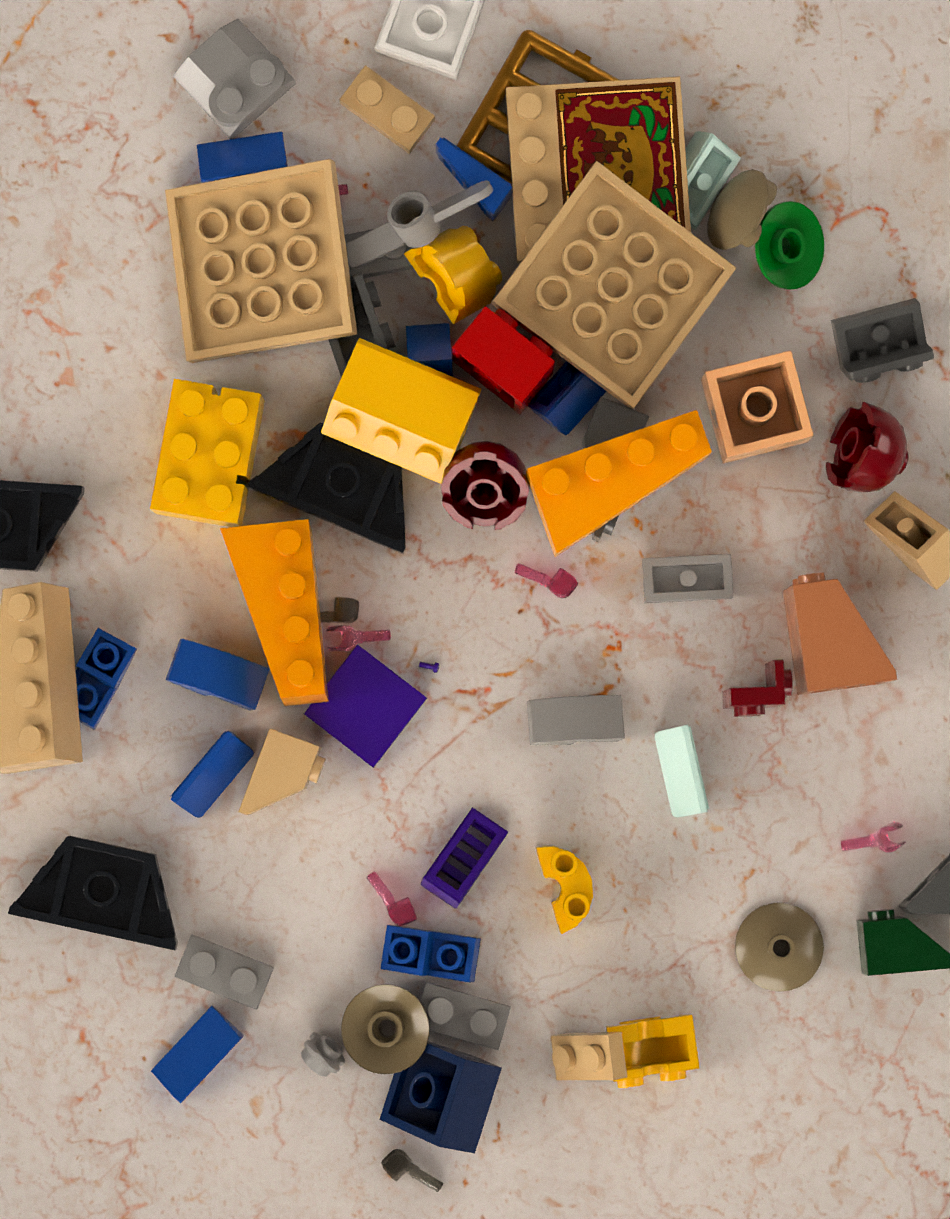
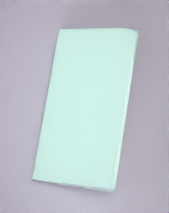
(708, 168)
(681, 771)

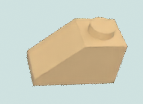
(913, 538)
(281, 771)

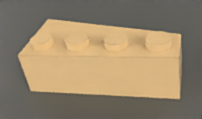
(37, 680)

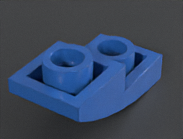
(217, 674)
(100, 675)
(430, 953)

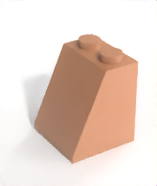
(831, 639)

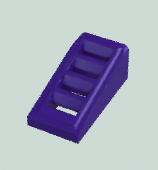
(442, 889)

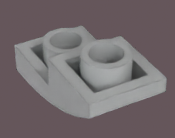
(575, 719)

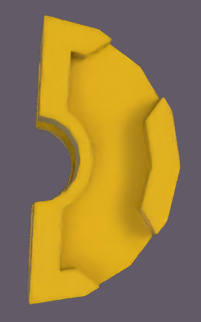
(459, 271)
(574, 882)
(657, 1047)

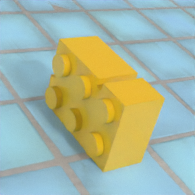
(204, 451)

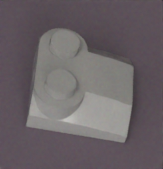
(234, 78)

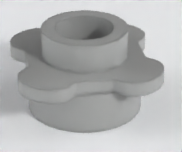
(322, 1054)

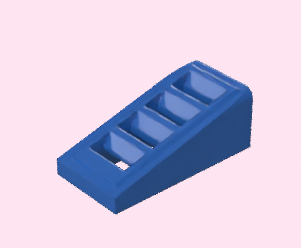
(470, 172)

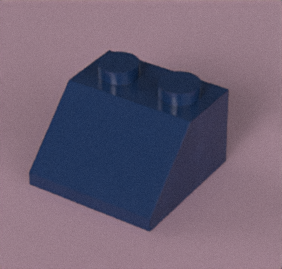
(442, 1098)

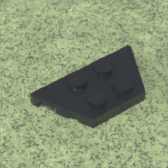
(339, 487)
(33, 520)
(101, 892)

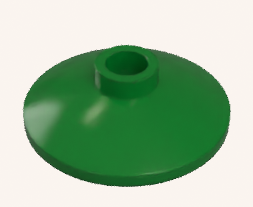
(790, 245)

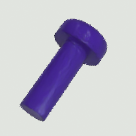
(435, 667)

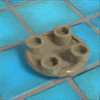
(739, 210)

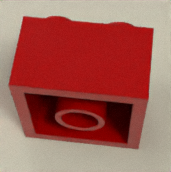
(504, 358)

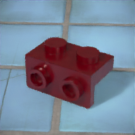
(754, 700)

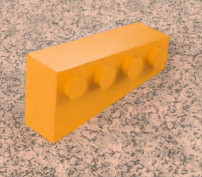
(602, 481)
(282, 595)

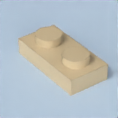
(387, 109)
(589, 1056)

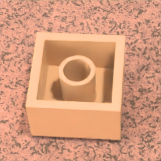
(756, 406)

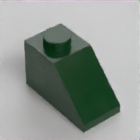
(896, 946)

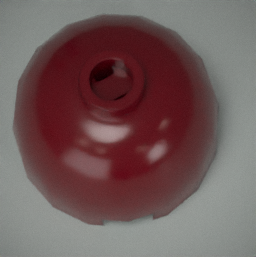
(868, 449)
(485, 486)

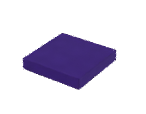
(366, 706)

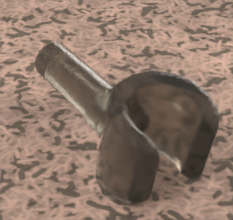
(344, 611)
(399, 1163)

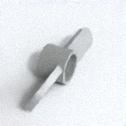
(417, 233)

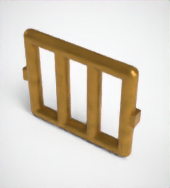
(509, 76)

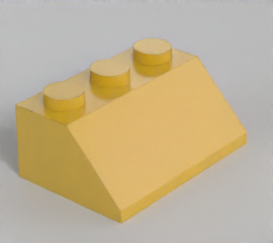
(400, 410)

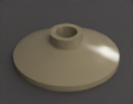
(756, 941)
(363, 1033)

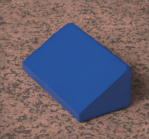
(241, 156)
(566, 398)
(212, 774)
(196, 1054)

